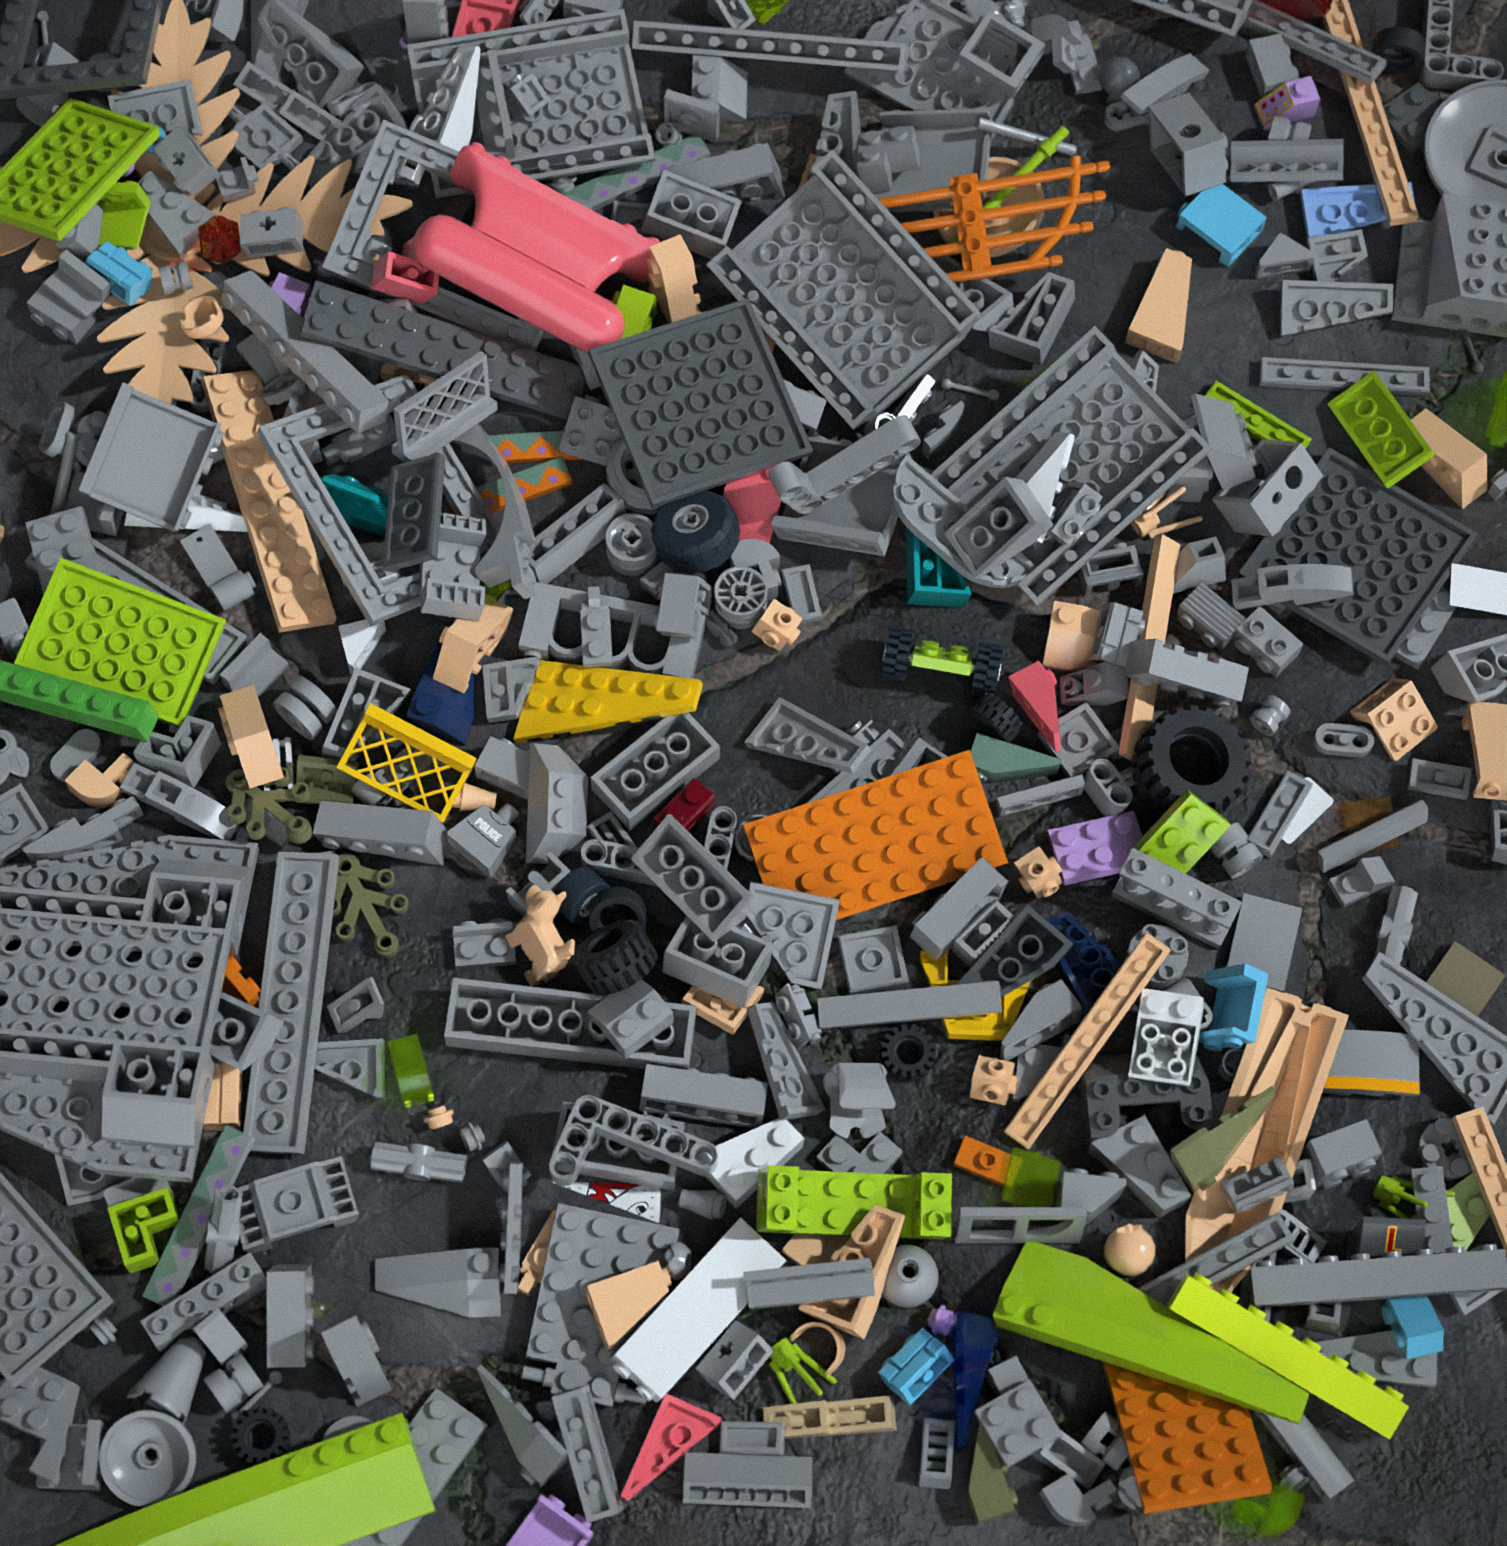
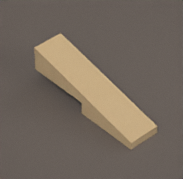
(835, 1417)

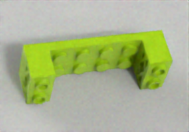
(838, 1201)

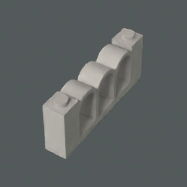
(543, 618)

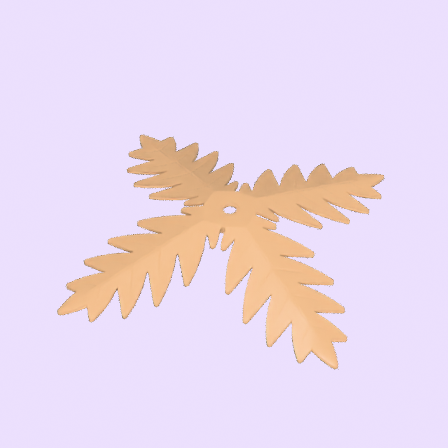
(163, 341)

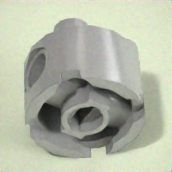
(1175, 962)

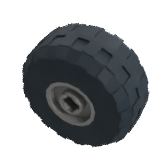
(696, 532)

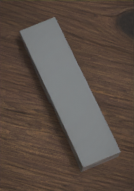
(285, 102)

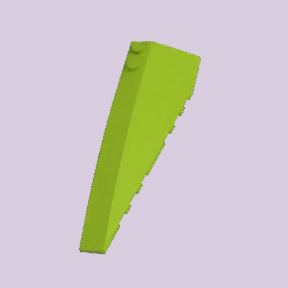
(1098, 1315)

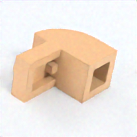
(97, 788)

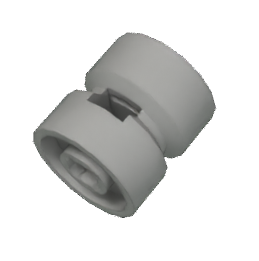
(1282, 130)
(1235, 840)
(233, 1382)
(1116, 1452)

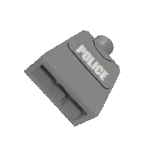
(485, 837)

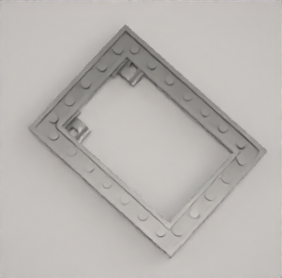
(352, 242)
(375, 597)

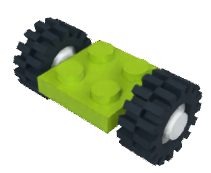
(951, 660)

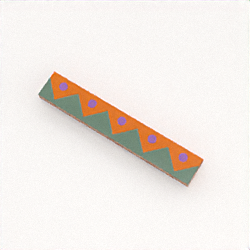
(530, 447)
(531, 483)

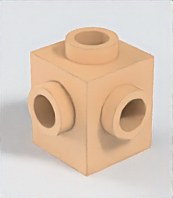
(778, 625)
(1039, 873)
(993, 1080)

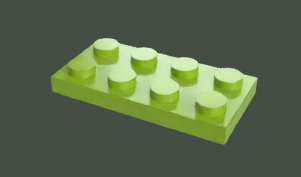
(1381, 429)

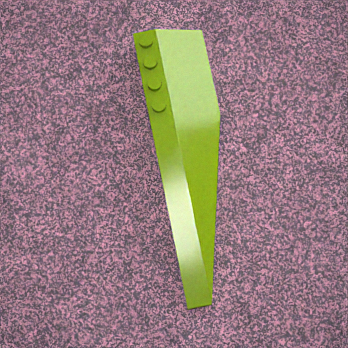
(299, 1499)

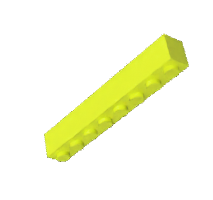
(1287, 1355)

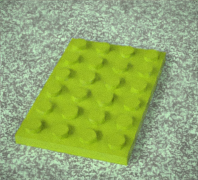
(69, 167)
(121, 639)

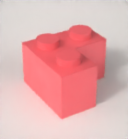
(404, 276)

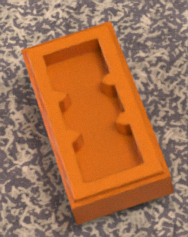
(983, 1160)

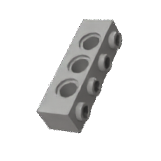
(222, 1290)

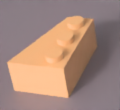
(1457, 464)
(467, 643)
(249, 736)

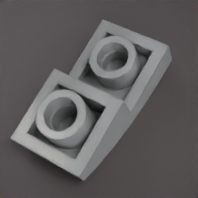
(948, 423)

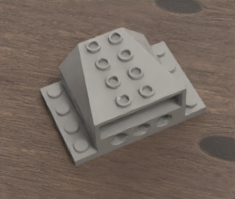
(1455, 268)

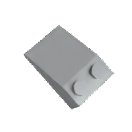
(998, 526)

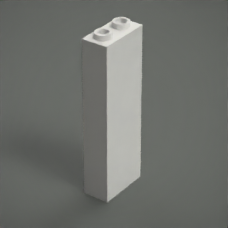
(694, 1312)

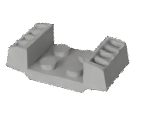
(450, 582)
(295, 1203)

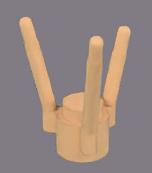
(1148, 520)

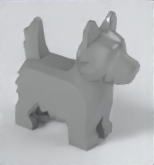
(1008, 9)

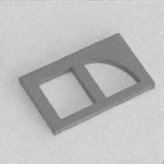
(1065, 1232)

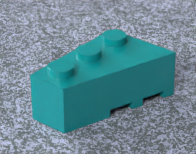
(931, 578)

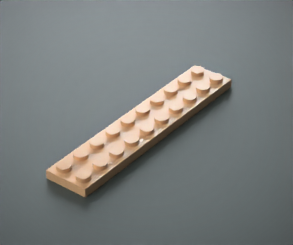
(267, 505)

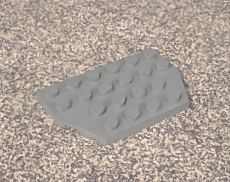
(933, 71)

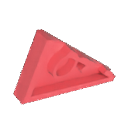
(672, 1433)

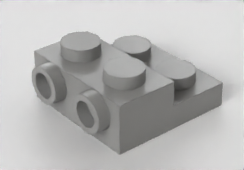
(1073, 508)

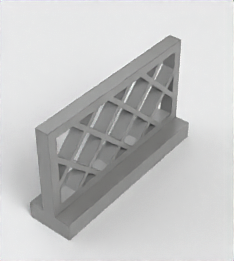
(452, 418)

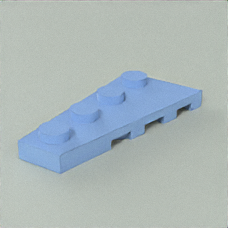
(1341, 208)

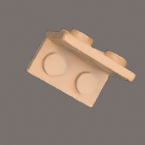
(1396, 716)

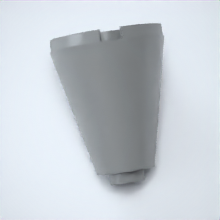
(171, 1380)

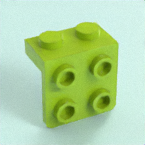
(124, 215)

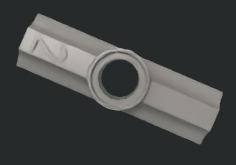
(1396, 924)
(418, 1162)
(223, 1228)

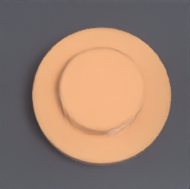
(438, 1117)

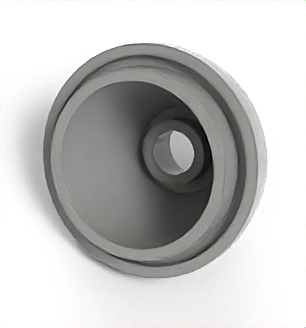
(914, 1290)

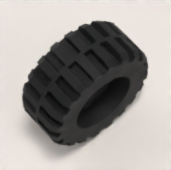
(1209, 735)

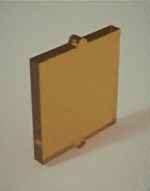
(1366, 812)

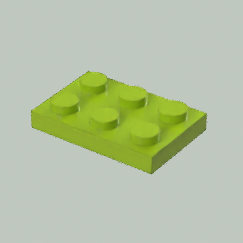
(1183, 833)

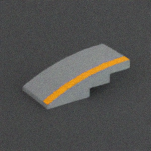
(1374, 1065)

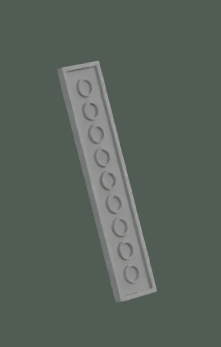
(294, 994)

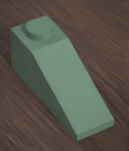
(1004, 762)

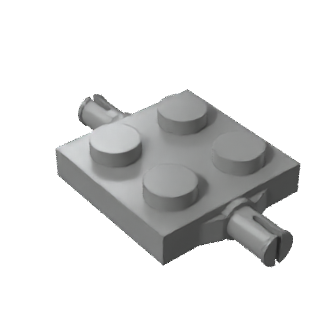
(264, 137)

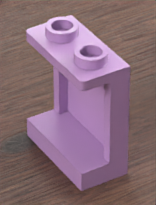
(552, 1526)

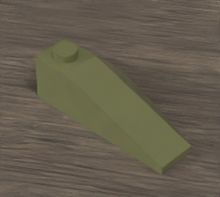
(1206, 1153)

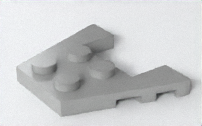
(45, 1409)

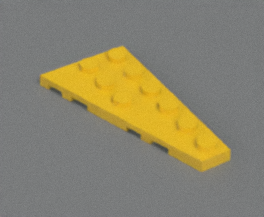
(590, 699)

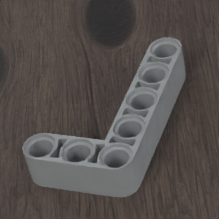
(1447, 64)
(844, 470)
(613, 851)
(626, 1136)

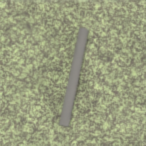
(1021, 135)

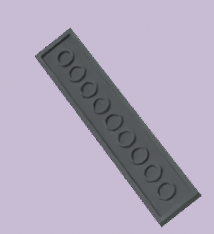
(438, 347)

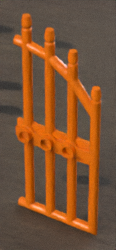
(971, 219)

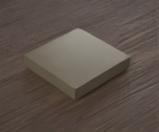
(1466, 978)

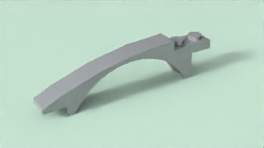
(510, 549)

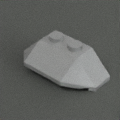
(554, 803)

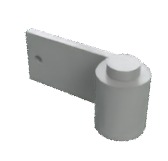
(217, 568)

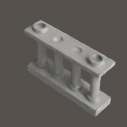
(1176, 898)

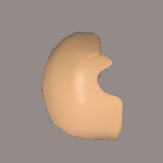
(201, 317)

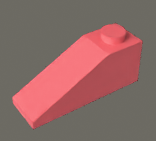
(1035, 694)

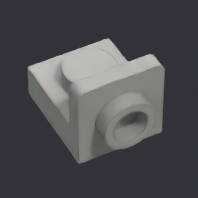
(527, 93)
(237, 181)

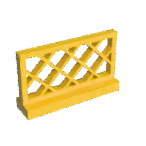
(414, 738)

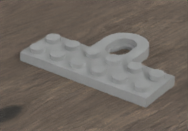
(442, 1438)

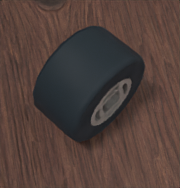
(580, 889)

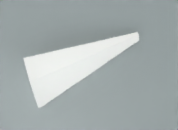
(203, 512)

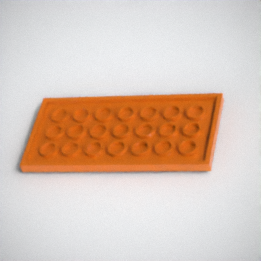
(881, 837)

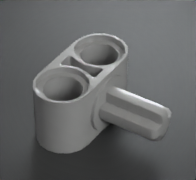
(1113, 785)

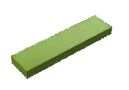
(1258, 421)

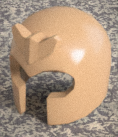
(1129, 1250)

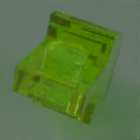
(411, 1071)
(1276, 1516)

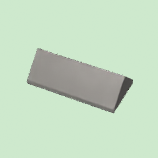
(693, 879)

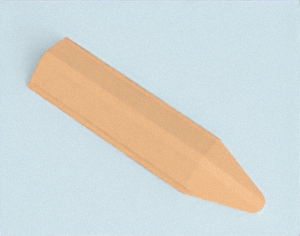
(1295, 1057)

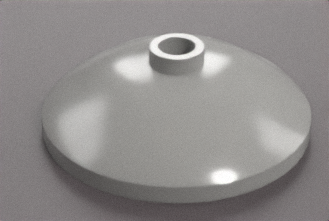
(135, 1475)

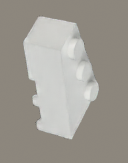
(745, 1154)

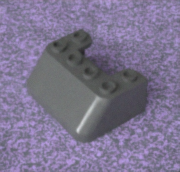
(1107, 1086)

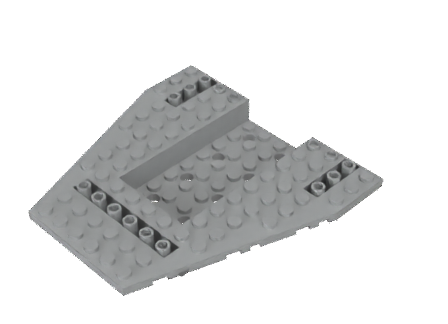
(100, 1086)

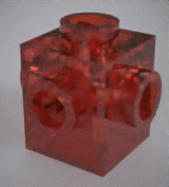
(219, 239)

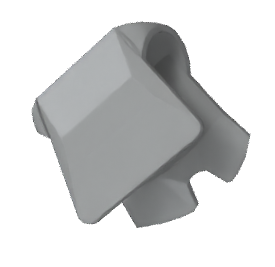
(857, 1097)

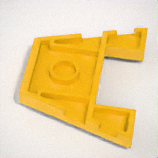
(974, 1027)

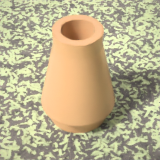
(472, 798)

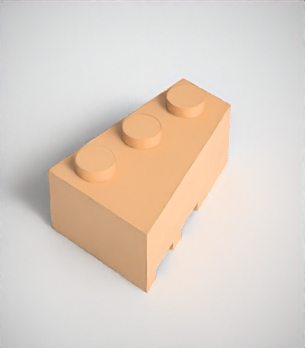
(672, 279)

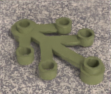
(267, 800)
(363, 900)

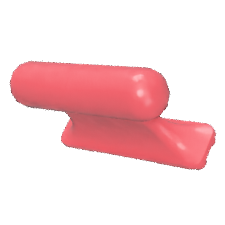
(533, 251)

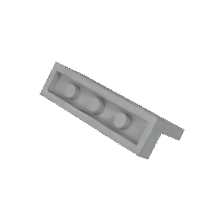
(493, 110)
(1287, 158)
(809, 1283)
(588, 1453)

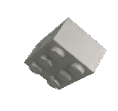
(723, 967)

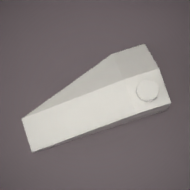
(452, 106)
(1044, 471)

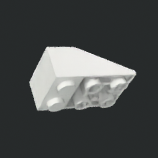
(1166, 1037)

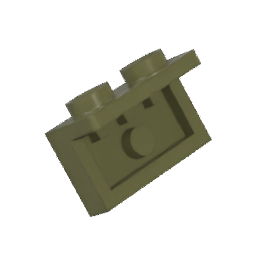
(325, 780)

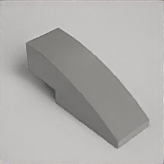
(1070, 1457)

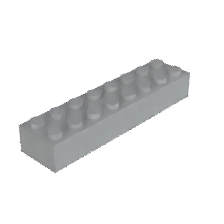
(554, 1026)

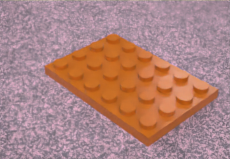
(1185, 1443)

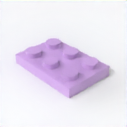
(1094, 846)

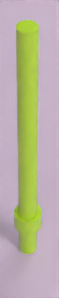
(1044, 150)

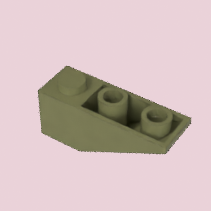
(987, 1487)

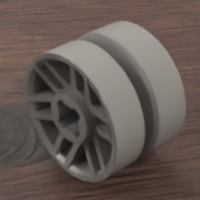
(631, 545)
(740, 597)
(305, 708)

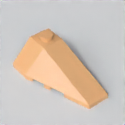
(1070, 637)
(873, 1239)

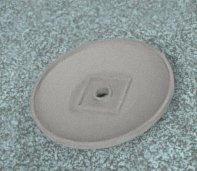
(1467, 139)

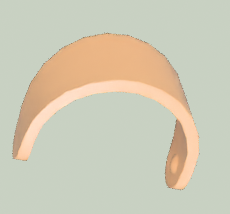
(838, 1338)

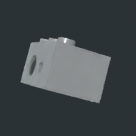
(1185, 130)
(1267, 503)

